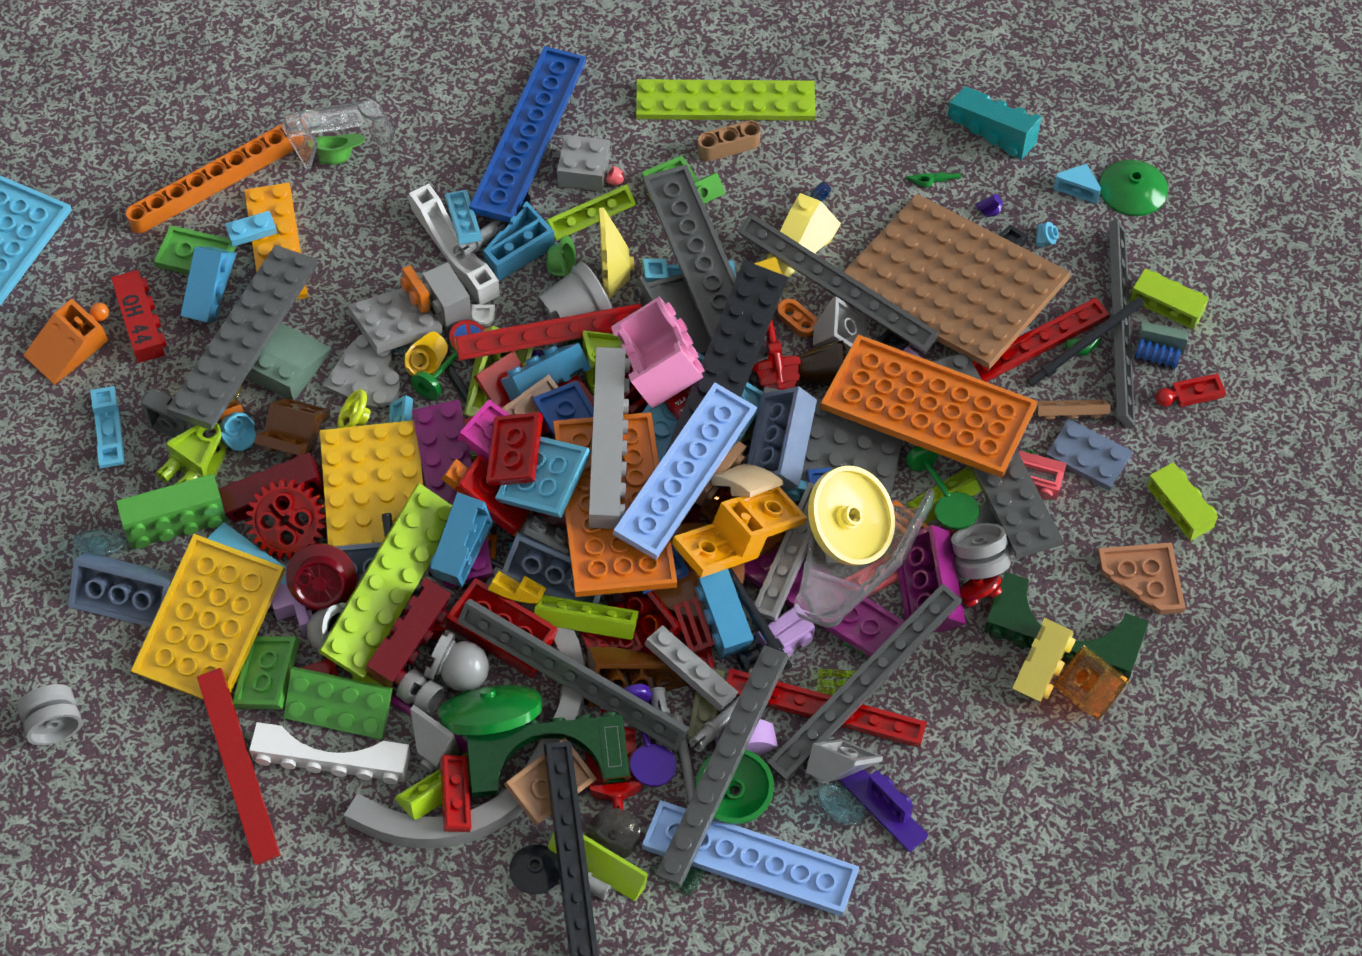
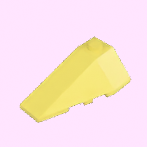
(809, 225)
(614, 256)

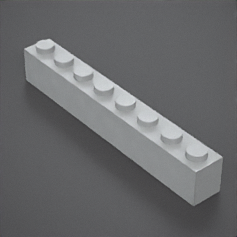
(607, 438)

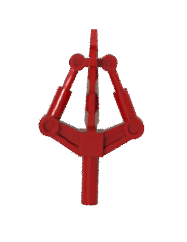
(777, 371)

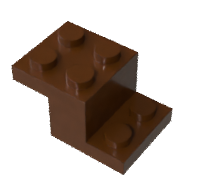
(292, 427)

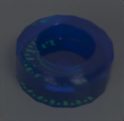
(821, 191)

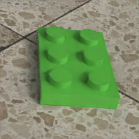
(179, 246)
(266, 673)

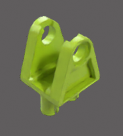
(590, 342)
(193, 455)

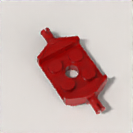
(615, 791)

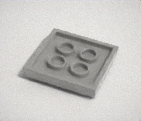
(392, 320)

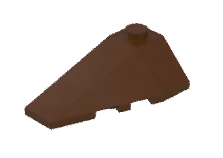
(631, 668)

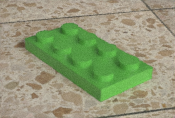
(337, 703)

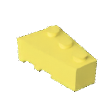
(1044, 660)

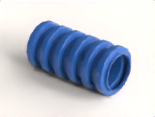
(1158, 354)

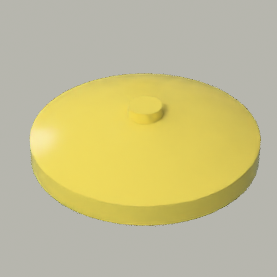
(851, 516)

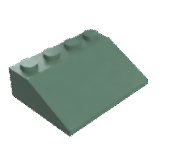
(288, 362)

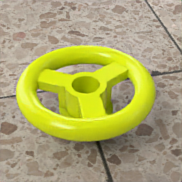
(355, 410)

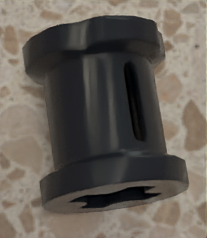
(748, 659)

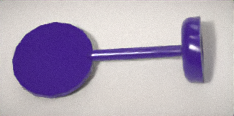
(651, 763)

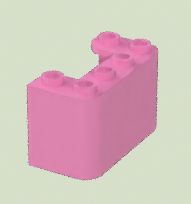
(658, 352)

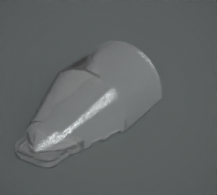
(835, 589)

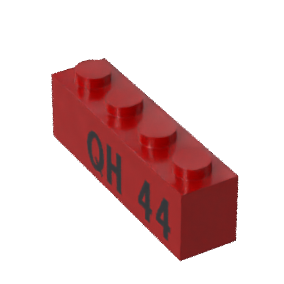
(138, 316)

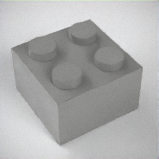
(583, 163)
(447, 296)

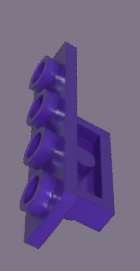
(887, 805)

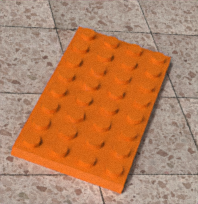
(929, 405)
(597, 557)

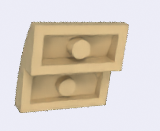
(747, 480)

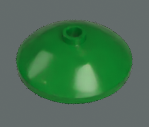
(1133, 187)
(755, 789)

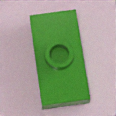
(710, 187)

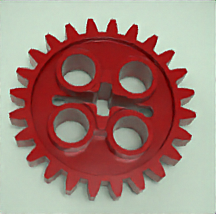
(299, 502)

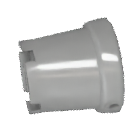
(574, 294)

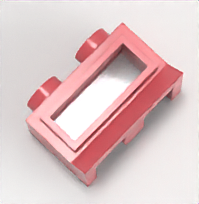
(1045, 473)

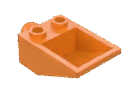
(61, 346)

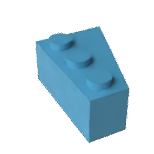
(519, 243)
(207, 283)
(557, 362)
(461, 539)
(724, 614)

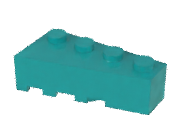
(996, 121)

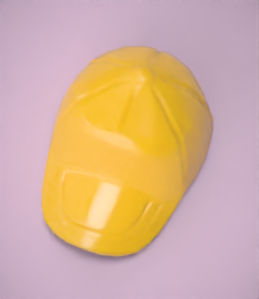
(427, 350)

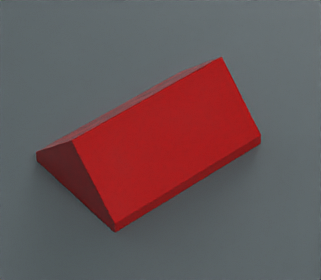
(651, 615)

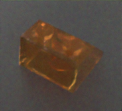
(1091, 682)

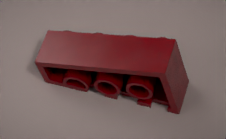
(239, 493)
(408, 634)

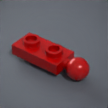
(1192, 391)

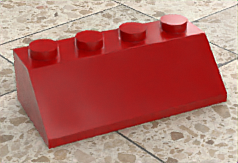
(509, 611)

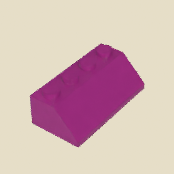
(926, 569)

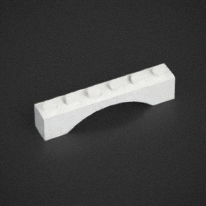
(471, 270)
(382, 761)

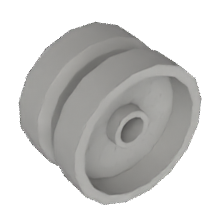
(981, 551)
(49, 714)

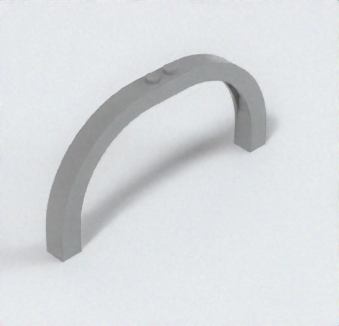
(428, 831)

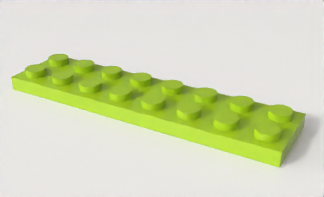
(725, 99)
(388, 582)

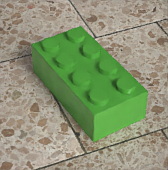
(171, 511)

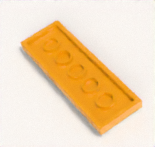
(280, 204)

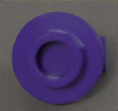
(990, 206)

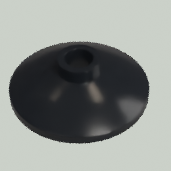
(534, 880)

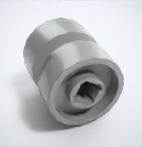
(417, 690)

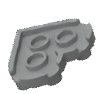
(366, 370)

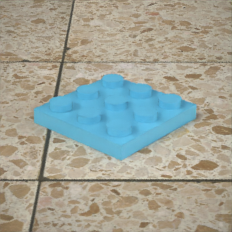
(555, 481)

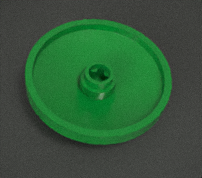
(490, 709)

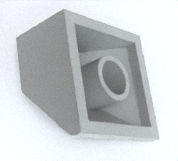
(839, 322)
(431, 740)
(838, 760)

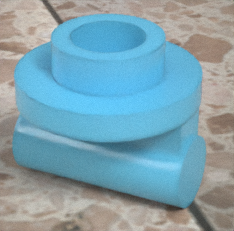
(1046, 234)

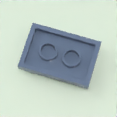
(1089, 454)

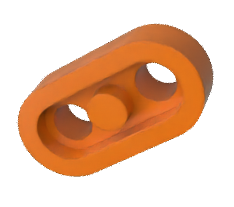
(799, 318)

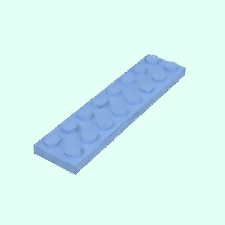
(684, 471)
(760, 861)

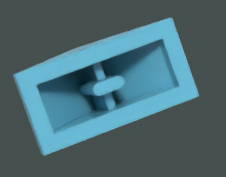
(1078, 183)

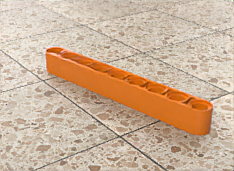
(208, 180)

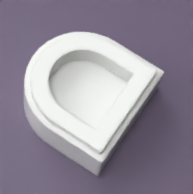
(483, 314)

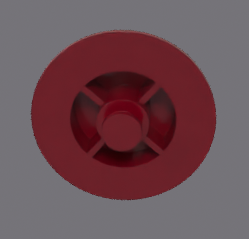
(321, 576)

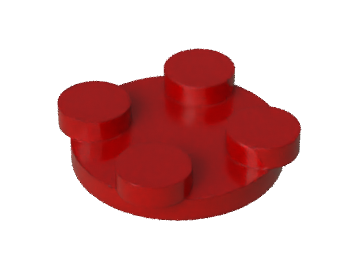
(978, 588)

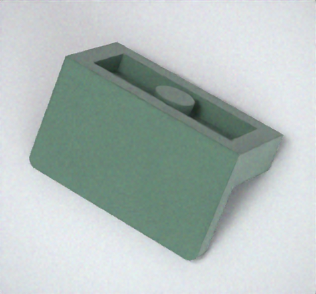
(1163, 335)

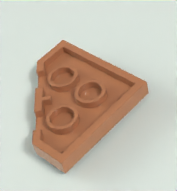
(1146, 574)

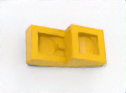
(526, 591)

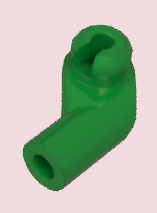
(1070, 342)

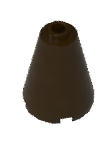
(821, 364)

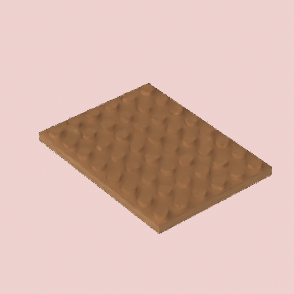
(958, 278)

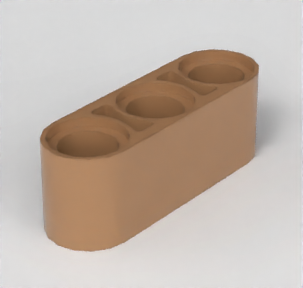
(729, 140)

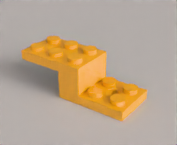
(738, 531)

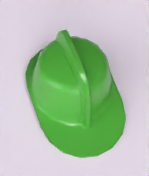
(338, 148)
(561, 257)

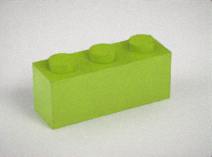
(1170, 298)
(1182, 501)

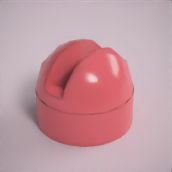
(615, 176)

